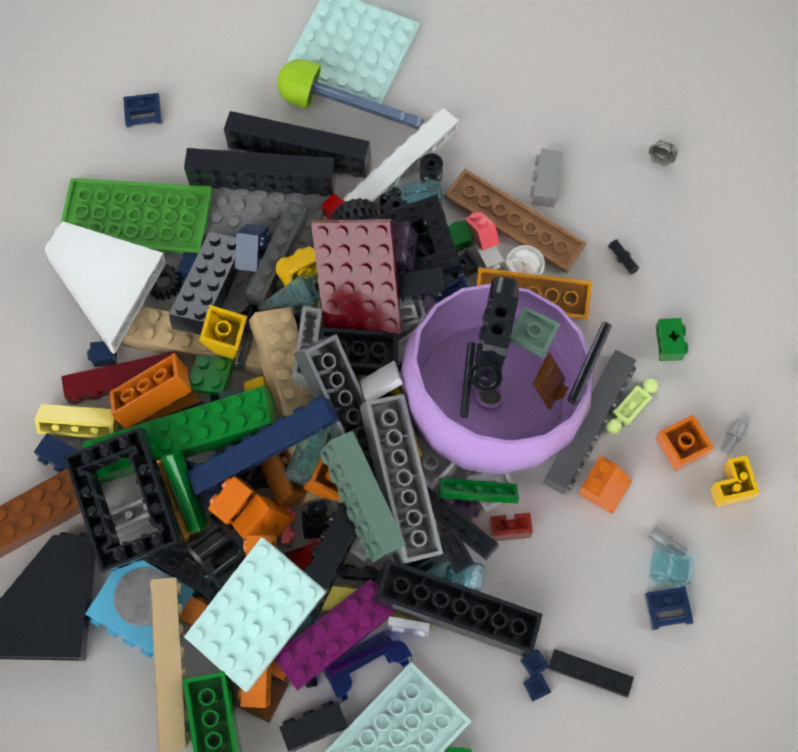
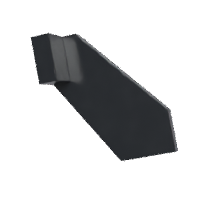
(454, 552)

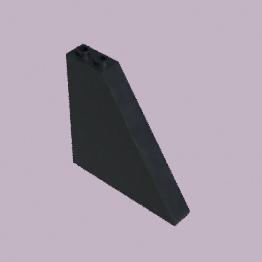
(48, 603)

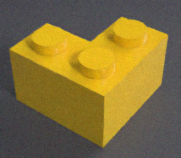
(739, 484)

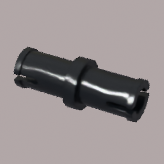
(623, 257)

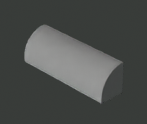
(307, 335)

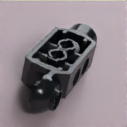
(495, 334)

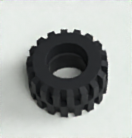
(355, 210)

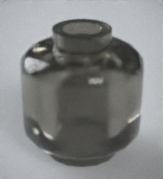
(663, 153)

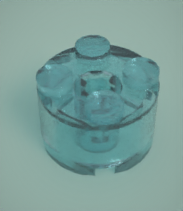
(471, 577)

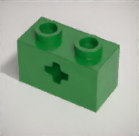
(670, 339)

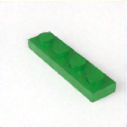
(478, 490)

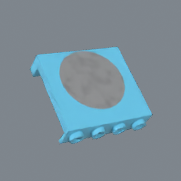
(126, 604)

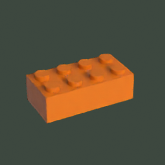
(150, 391)

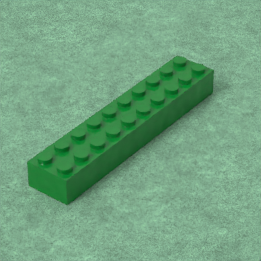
(200, 428)

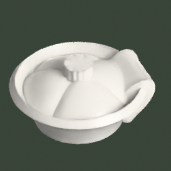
(525, 260)

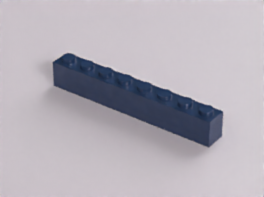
(262, 446)

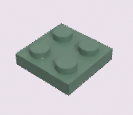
(534, 332)

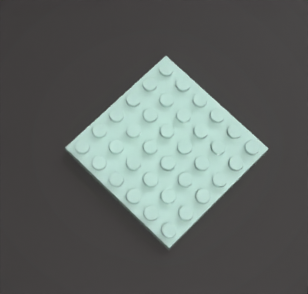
(356, 46)

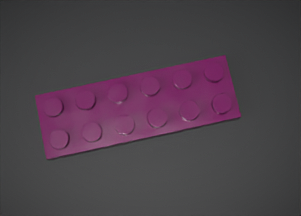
(332, 636)

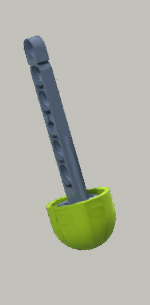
(299, 82)

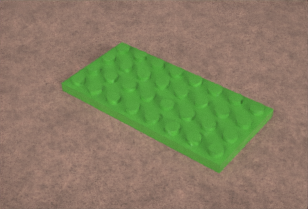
(142, 213)

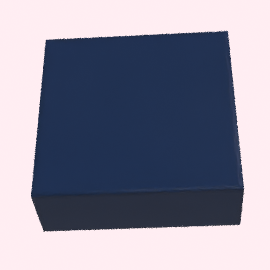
(534, 663)
(536, 687)

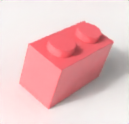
(482, 230)

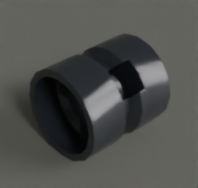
(431, 167)

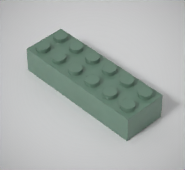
(362, 497)

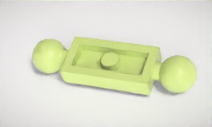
(632, 405)

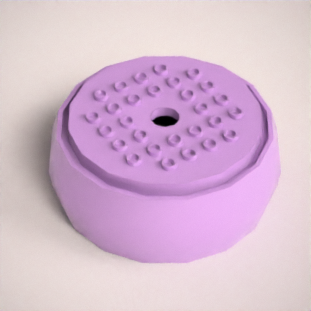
(499, 436)

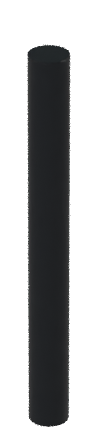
(466, 382)

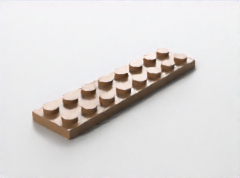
(516, 220)

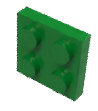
(210, 374)

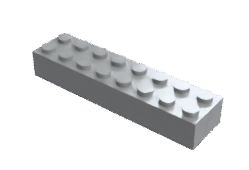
(401, 476)

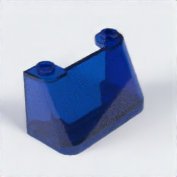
(383, 643)

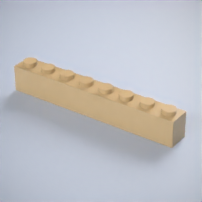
(167, 664)

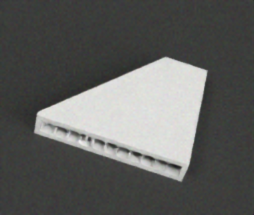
(104, 277)

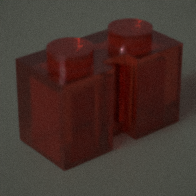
(516, 528)

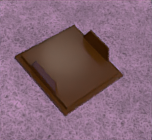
(550, 382)

